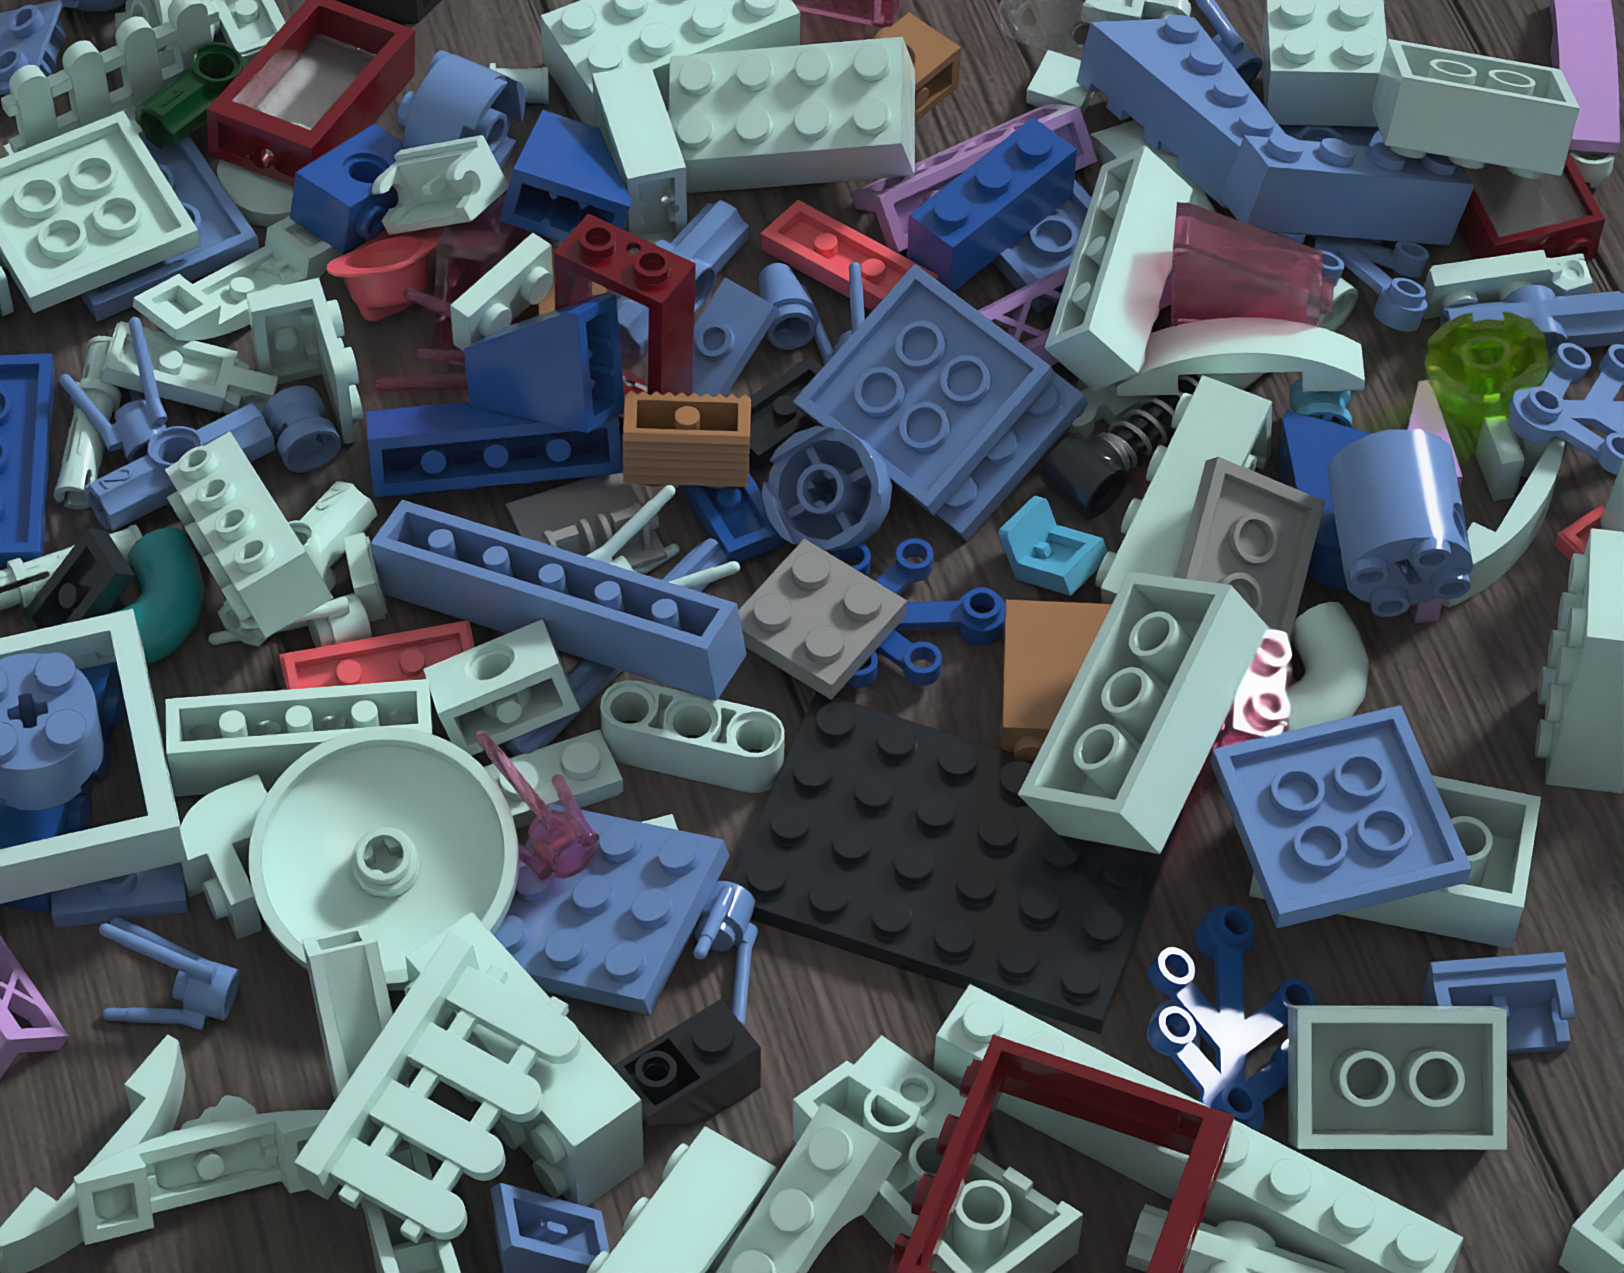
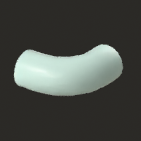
(1333, 666)

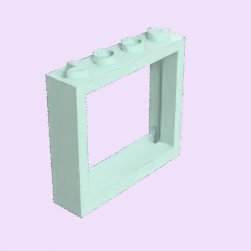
(115, 847)

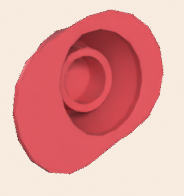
(385, 268)

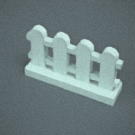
(86, 75)
(417, 1040)

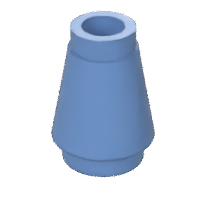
(797, 314)

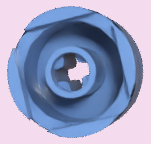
(462, 102)
(46, 730)

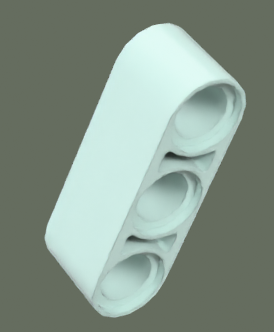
(714, 758)

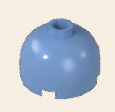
(827, 489)

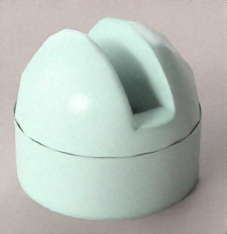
(1593, 166)

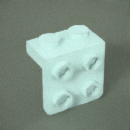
(298, 340)

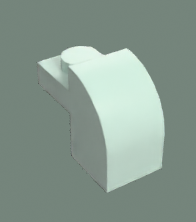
(217, 852)

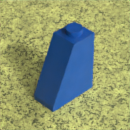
(563, 178)
(552, 367)
(1303, 461)

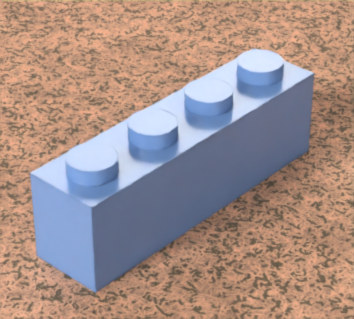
(1345, 190)

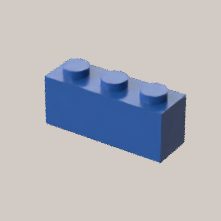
(992, 204)

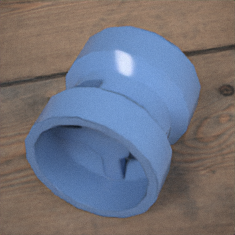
(295, 421)

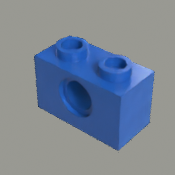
(336, 190)

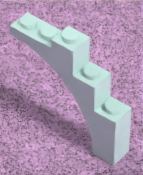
(351, 1014)

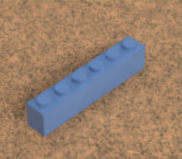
(584, 602)

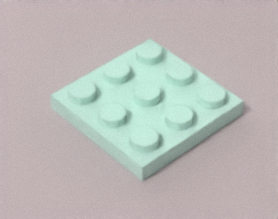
(87, 212)

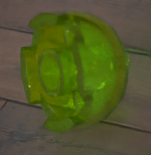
(1483, 364)

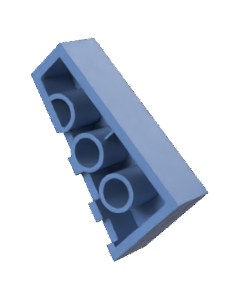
(1178, 90)

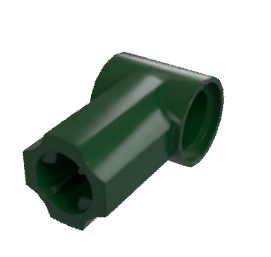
(183, 102)

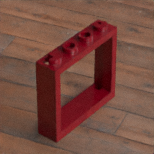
(1084, 1094)

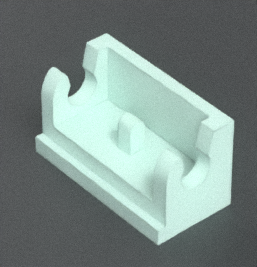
(441, 184)

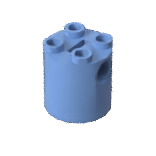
(1400, 520)

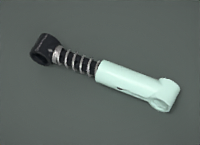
(1096, 468)

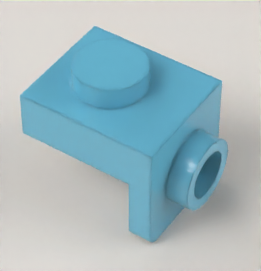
(1047, 552)

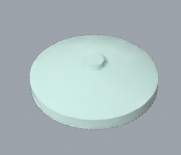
(383, 836)

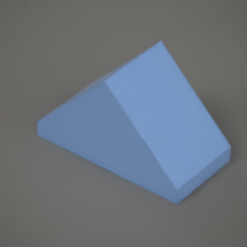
(545, 1232)

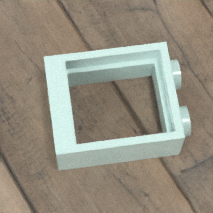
(643, 149)

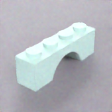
(817, 1192)

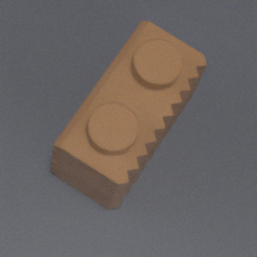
(686, 439)

